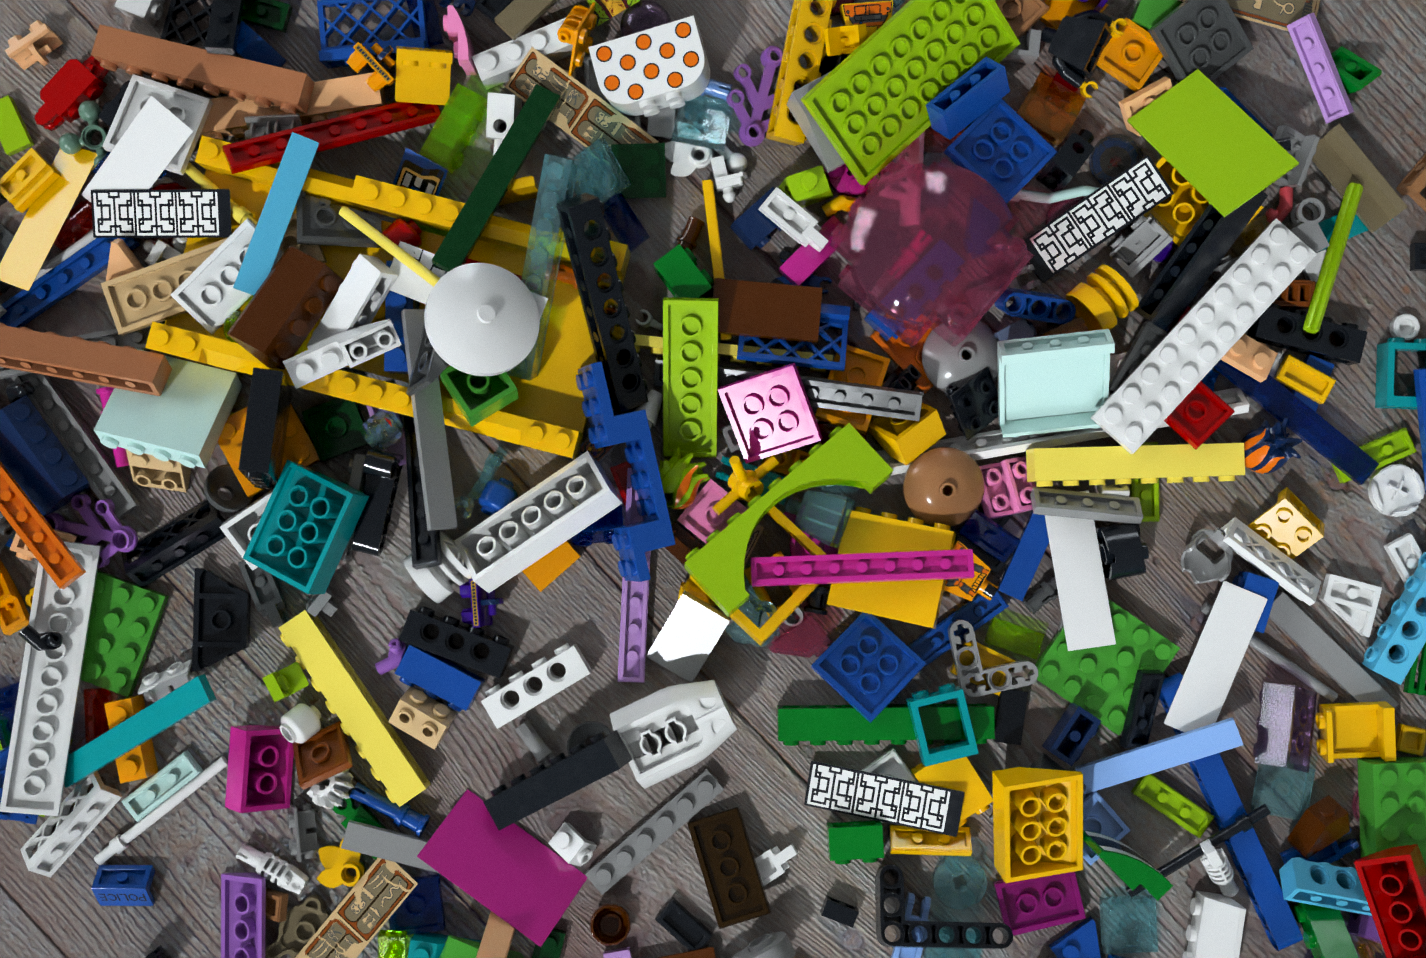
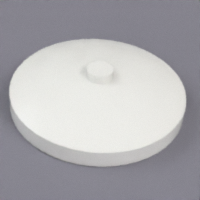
(481, 319)

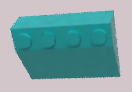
(305, 528)

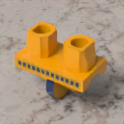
(362, 57)

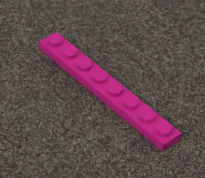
(862, 567)

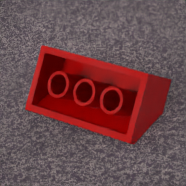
(1397, 898)

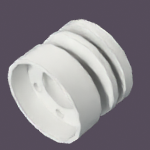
(435, 579)

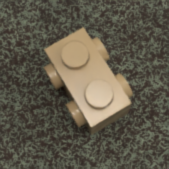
(422, 717)

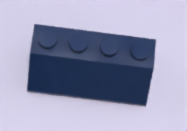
(38, 458)

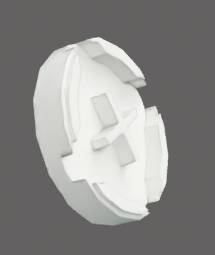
(1396, 490)

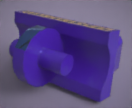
(482, 605)

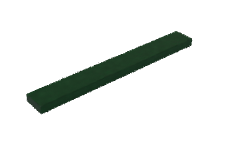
(496, 179)

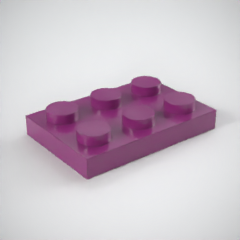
(1039, 902)

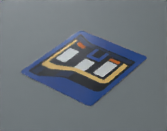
(420, 173)

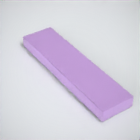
(1320, 68)

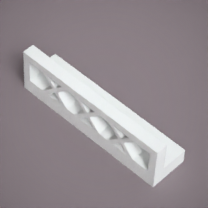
(1271, 561)
(70, 828)

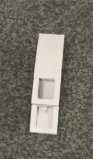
(342, 350)

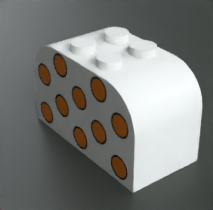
(652, 68)

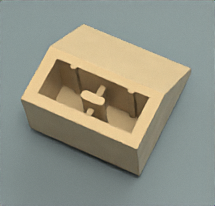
(154, 473)

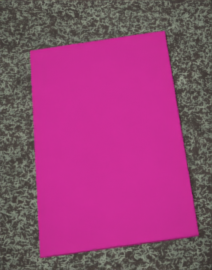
(503, 868)

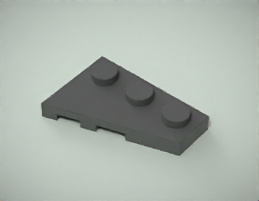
(322, 225)

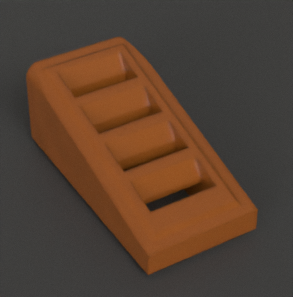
(1306, 295)

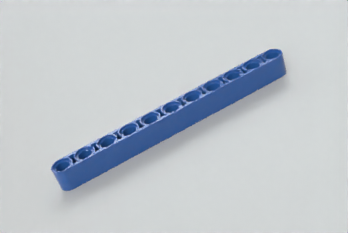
(1243, 847)

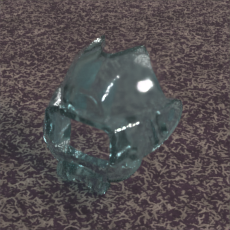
(753, 610)

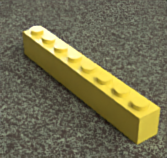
(1147, 464)
(354, 707)

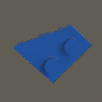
(1078, 942)

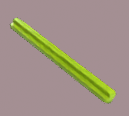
(1333, 258)

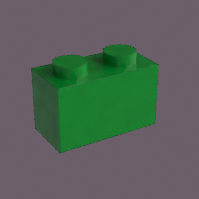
(855, 841)

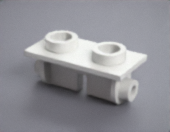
(157, 684)

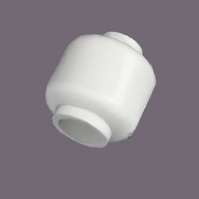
(300, 723)

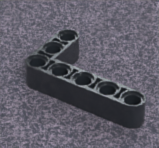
(930, 929)

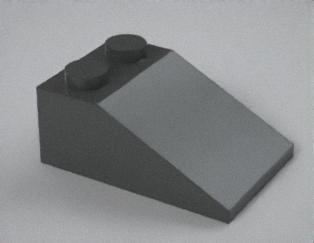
(426, 367)

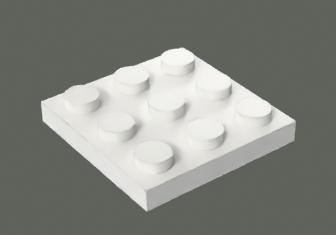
(187, 106)

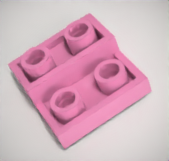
(462, 43)
(1006, 488)

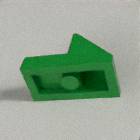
(1354, 70)

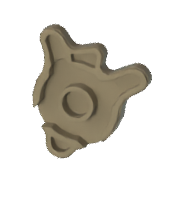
(300, 926)

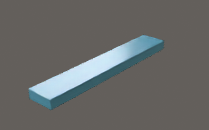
(276, 213)

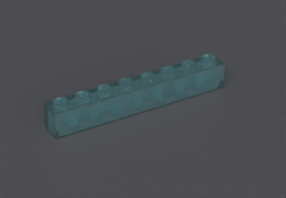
(546, 247)

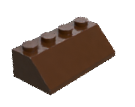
(285, 308)

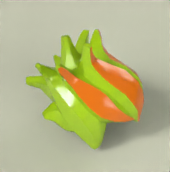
(681, 479)

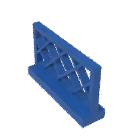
(338, 55)
(830, 316)

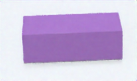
(243, 915)

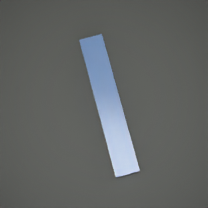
(1160, 755)

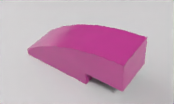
(807, 259)

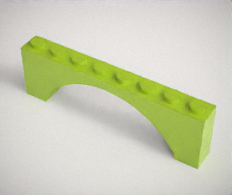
(840, 461)

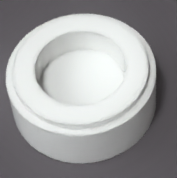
(1404, 326)

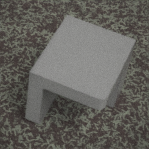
(1028, 50)

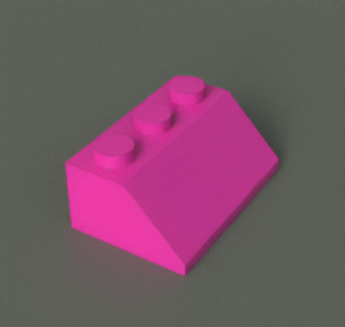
(258, 769)

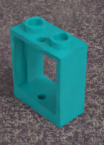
(1385, 373)
(947, 752)

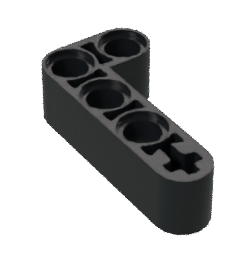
(381, 488)

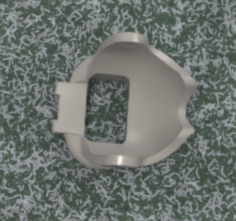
(1200, 565)

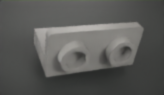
(1302, 149)

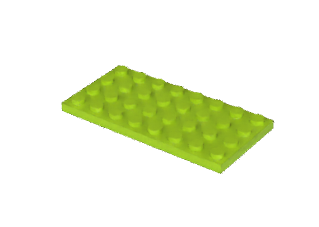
(880, 92)

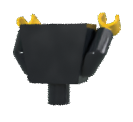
(1079, 45)

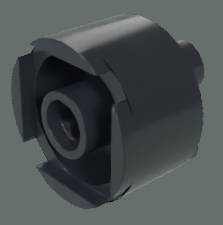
(1122, 550)

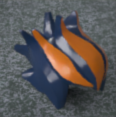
(1269, 447)

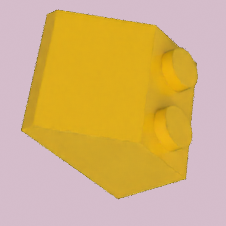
(907, 438)

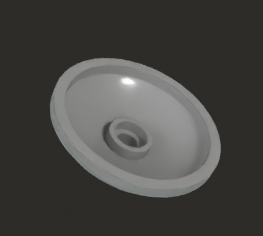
(945, 363)

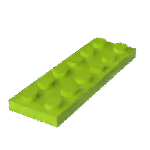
(690, 376)

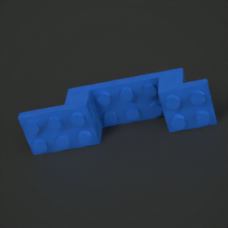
(632, 428)

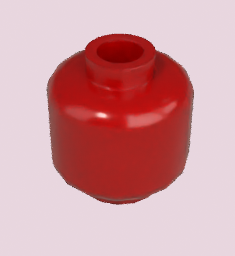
(404, 231)

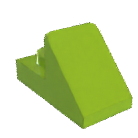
(285, 682)

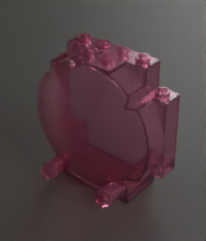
(929, 249)

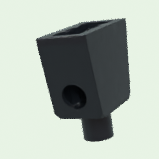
(1067, 161)

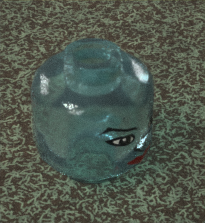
(382, 429)

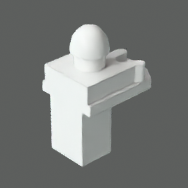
(724, 182)
(159, 251)

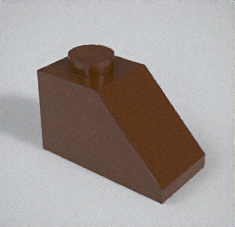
(1319, 827)

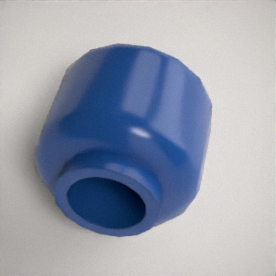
(496, 495)

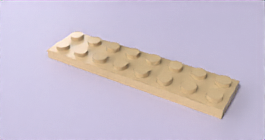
(146, 293)

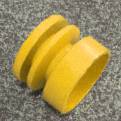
(1103, 298)

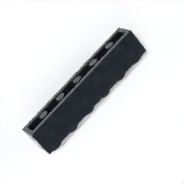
(1194, 263)
(557, 780)

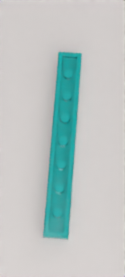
(139, 729)

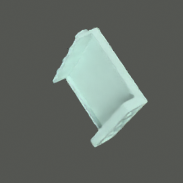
(1052, 382)

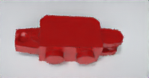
(68, 89)

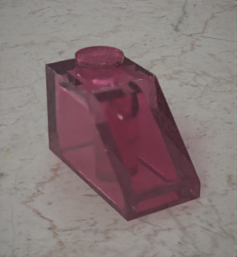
(802, 640)

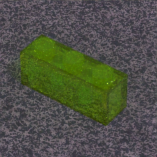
(455, 128)

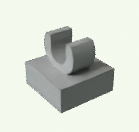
(321, 602)

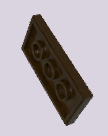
(729, 867)

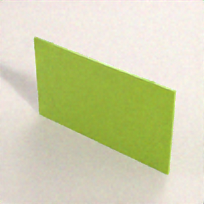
(1212, 142)

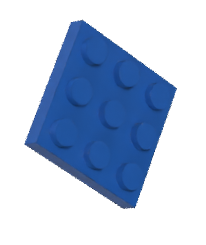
(1001, 150)
(868, 665)

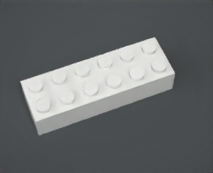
(537, 522)

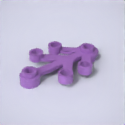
(758, 99)
(94, 530)

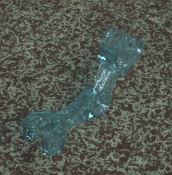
(491, 465)

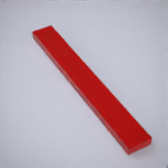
(331, 133)

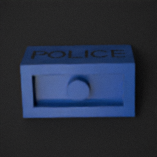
(124, 885)

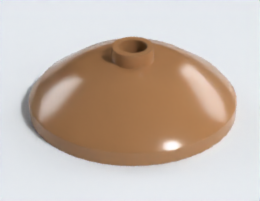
(934, 471)

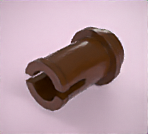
(690, 233)

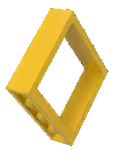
(762, 634)

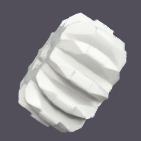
(332, 790)

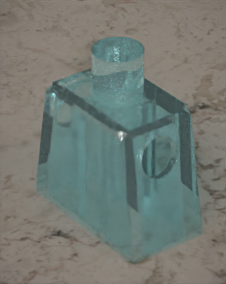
(822, 515)

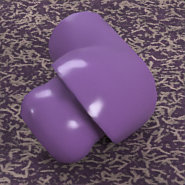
(395, 655)

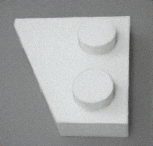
(1351, 601)

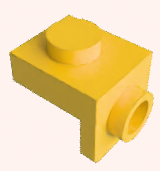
(844, 38)

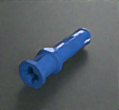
(401, 815)

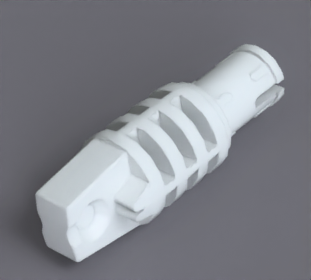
(274, 868)
(1218, 868)

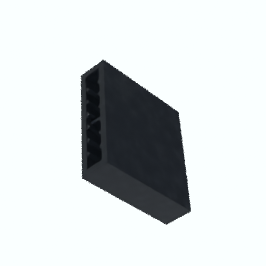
(265, 428)

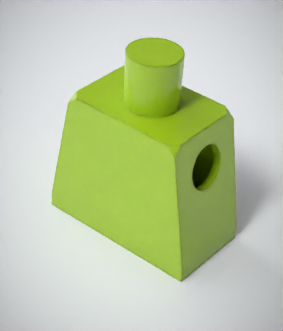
(807, 186)

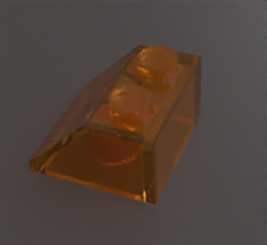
(1050, 108)

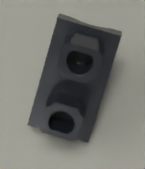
(903, 379)

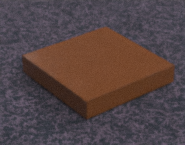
(322, 756)

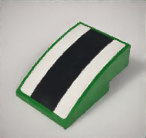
(1127, 864)

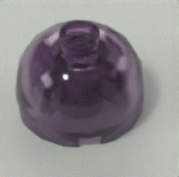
(643, 16)

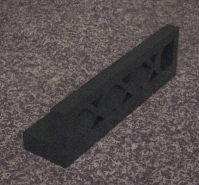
(176, 546)

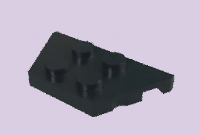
(219, 619)

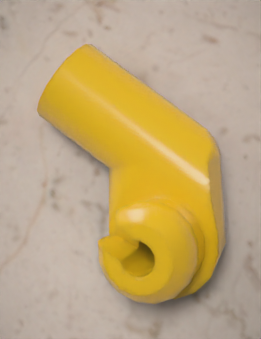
(839, 203)

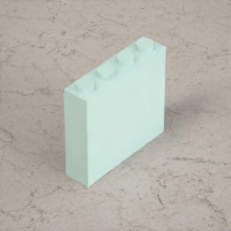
(180, 422)

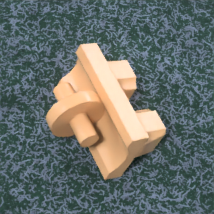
(33, 46)

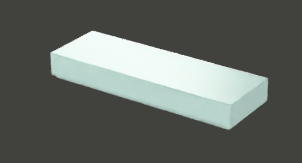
(162, 785)

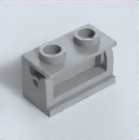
(1141, 244)

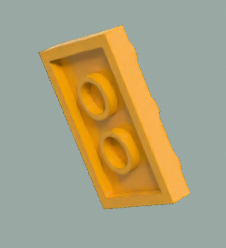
(860, 368)

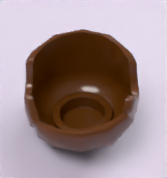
(610, 924)

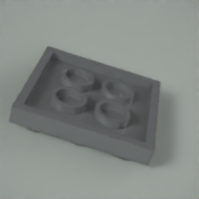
(1201, 37)

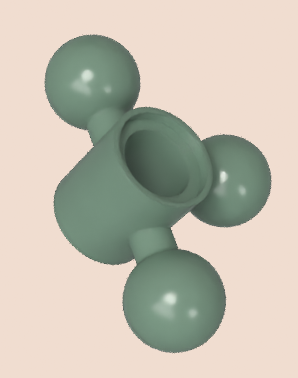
(71, 143)

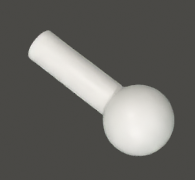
(735, 161)

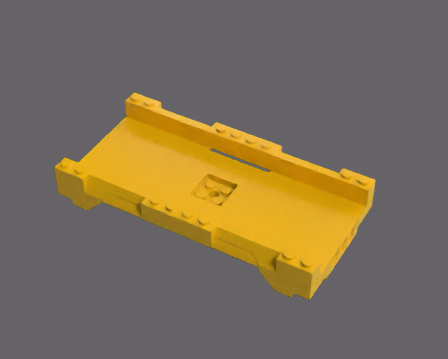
(548, 407)

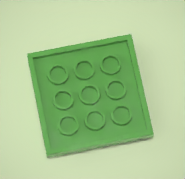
(120, 632)
(1105, 675)

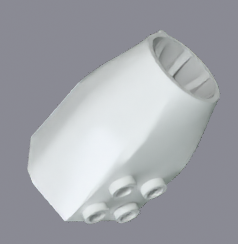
(673, 729)

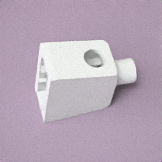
(501, 110)

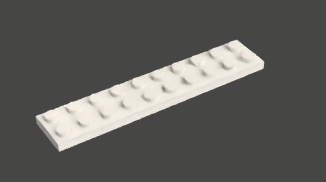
(1203, 336)
(49, 691)

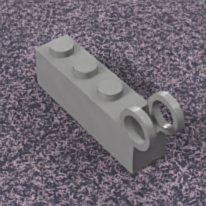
(1304, 229)

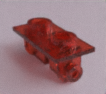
(75, 226)
(95, 713)

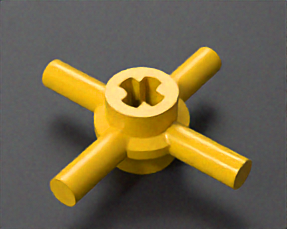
(744, 483)

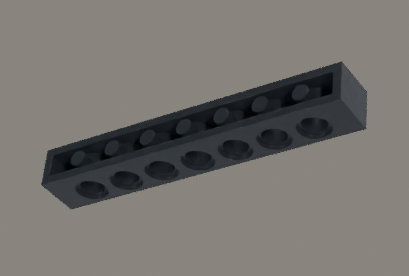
(573, 217)

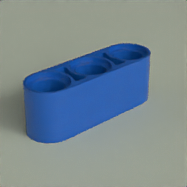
(1045, 309)

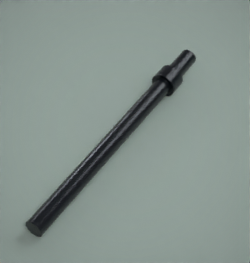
(1242, 823)

